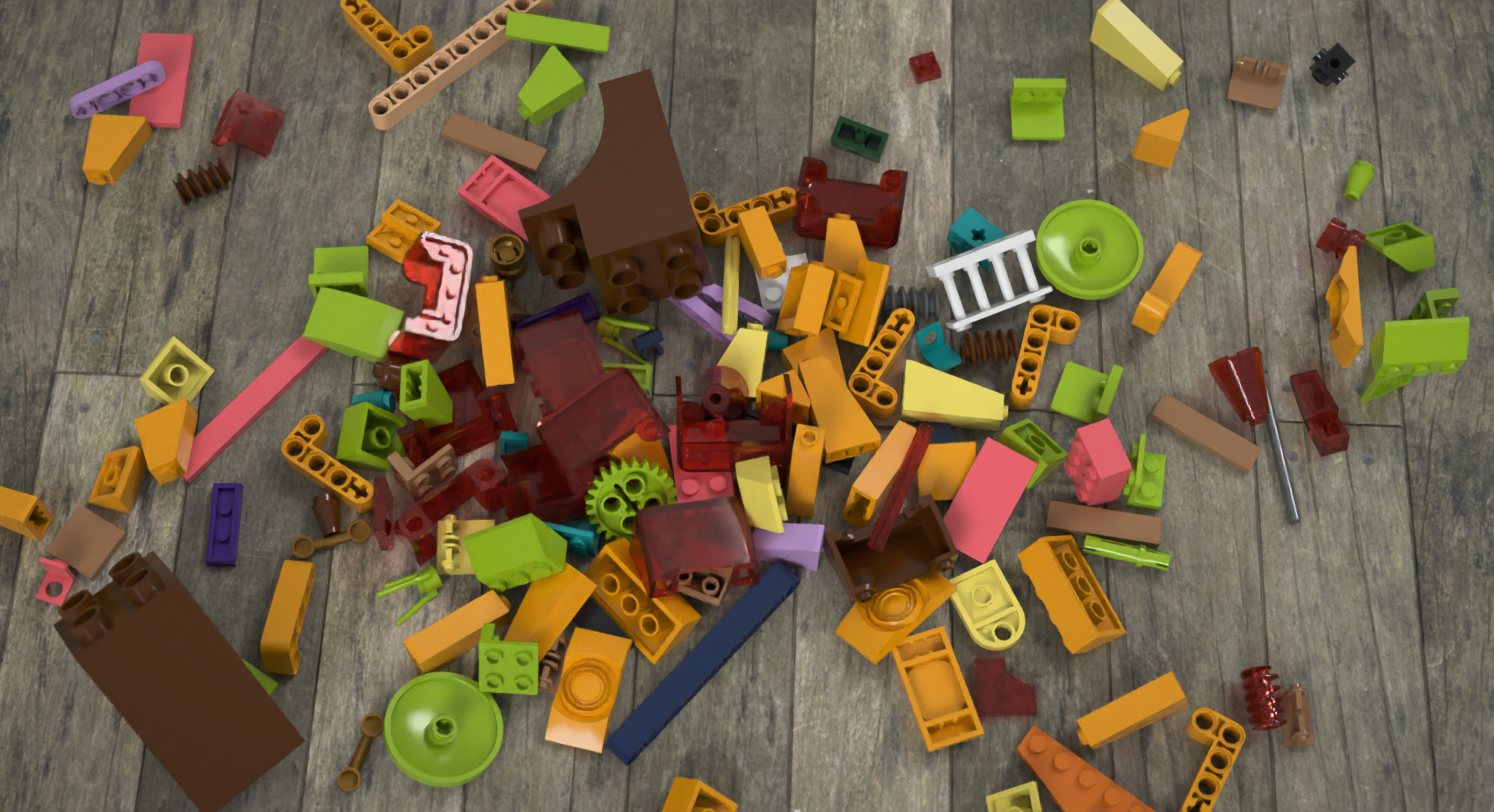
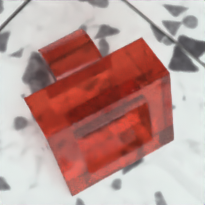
(925, 67)

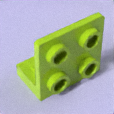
(1037, 108)
(341, 270)
(1435, 304)
(1086, 392)
(1146, 478)
(507, 664)

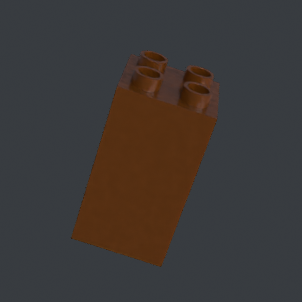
(624, 210)
(176, 681)

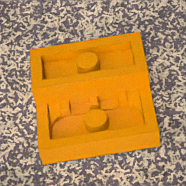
(400, 229)
(841, 300)
(945, 468)

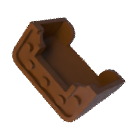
(913, 549)

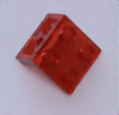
(248, 123)

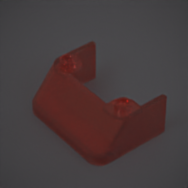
(721, 444)

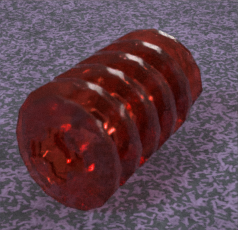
(1262, 699)

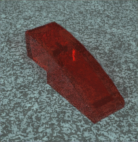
(1319, 413)

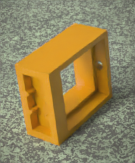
(805, 299)

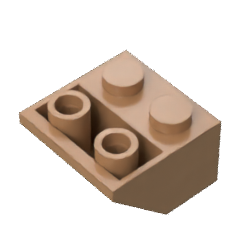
(706, 585)

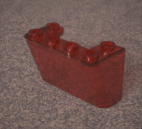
(415, 524)
(692, 539)

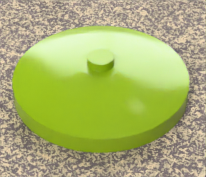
(1089, 249)
(443, 729)

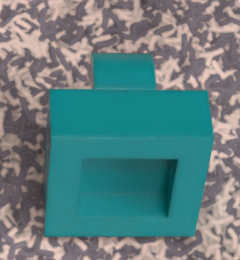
(512, 441)

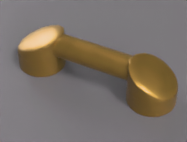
(306, 548)
(370, 728)

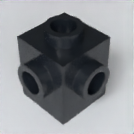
(1331, 65)

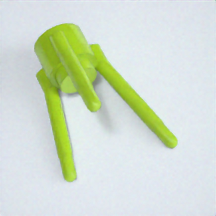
(613, 327)
(424, 580)

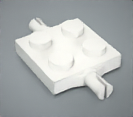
(773, 290)

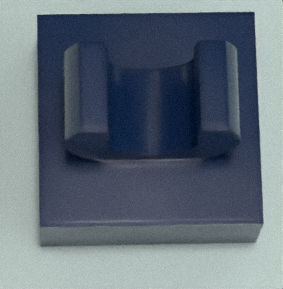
(648, 340)

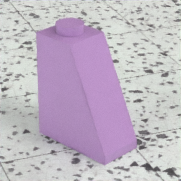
(796, 547)

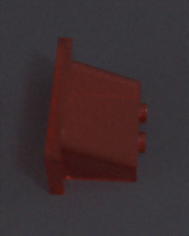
(476, 417)
(540, 489)

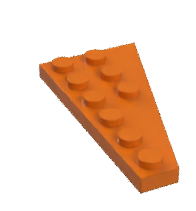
(1073, 781)

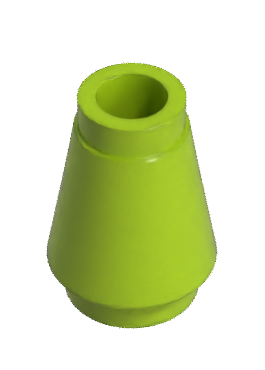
(1358, 179)

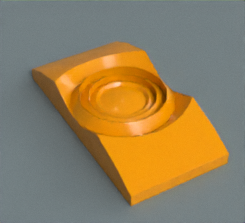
(1345, 310)
(893, 614)
(936, 689)
(588, 690)

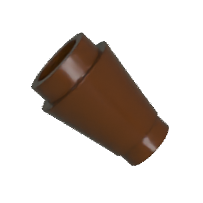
(327, 513)

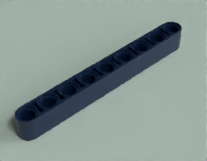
(702, 663)

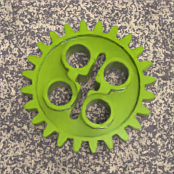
(650, 485)

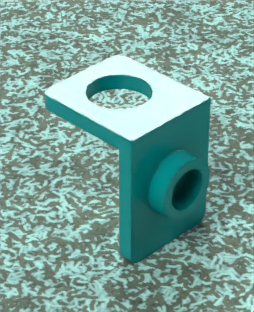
(937, 353)

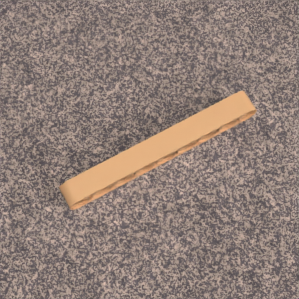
(451, 58)

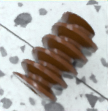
(202, 181)
(988, 346)

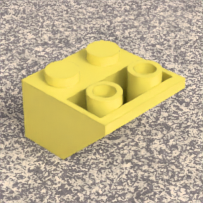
(762, 494)

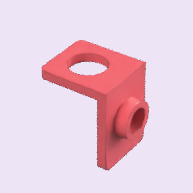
(56, 572)

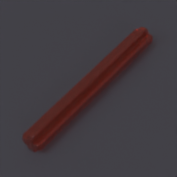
(900, 488)

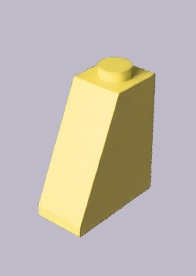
(748, 354)

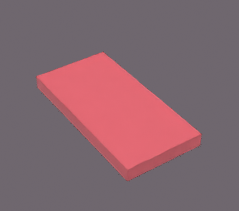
(166, 102)
(987, 499)

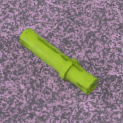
(1134, 554)

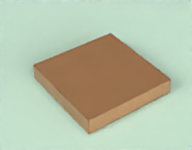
(86, 542)

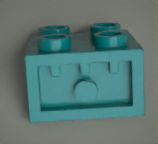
(581, 537)

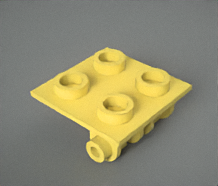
(451, 551)

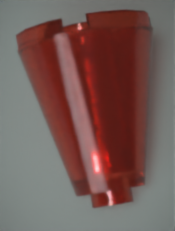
(1243, 384)
(729, 385)

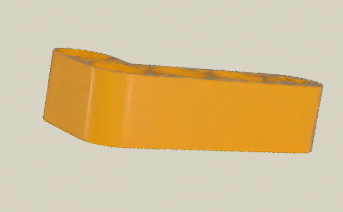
(380, 30)
(778, 205)
(1167, 288)
(1034, 357)
(885, 359)
(332, 470)
(286, 616)
(1218, 749)

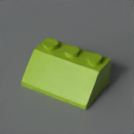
(1420, 347)
(515, 553)

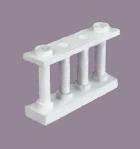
(970, 261)

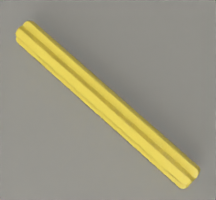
(731, 285)

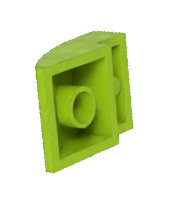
(352, 324)

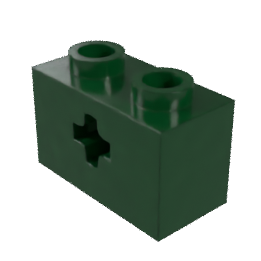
(859, 139)

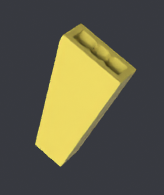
(1135, 45)
(948, 399)

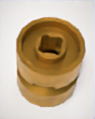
(508, 257)

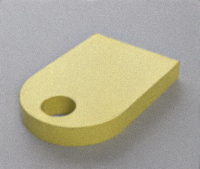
(988, 604)

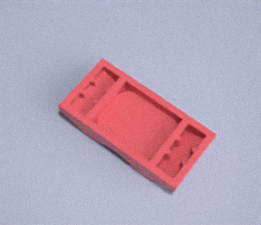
(499, 193)

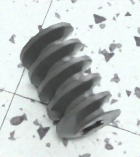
(917, 304)

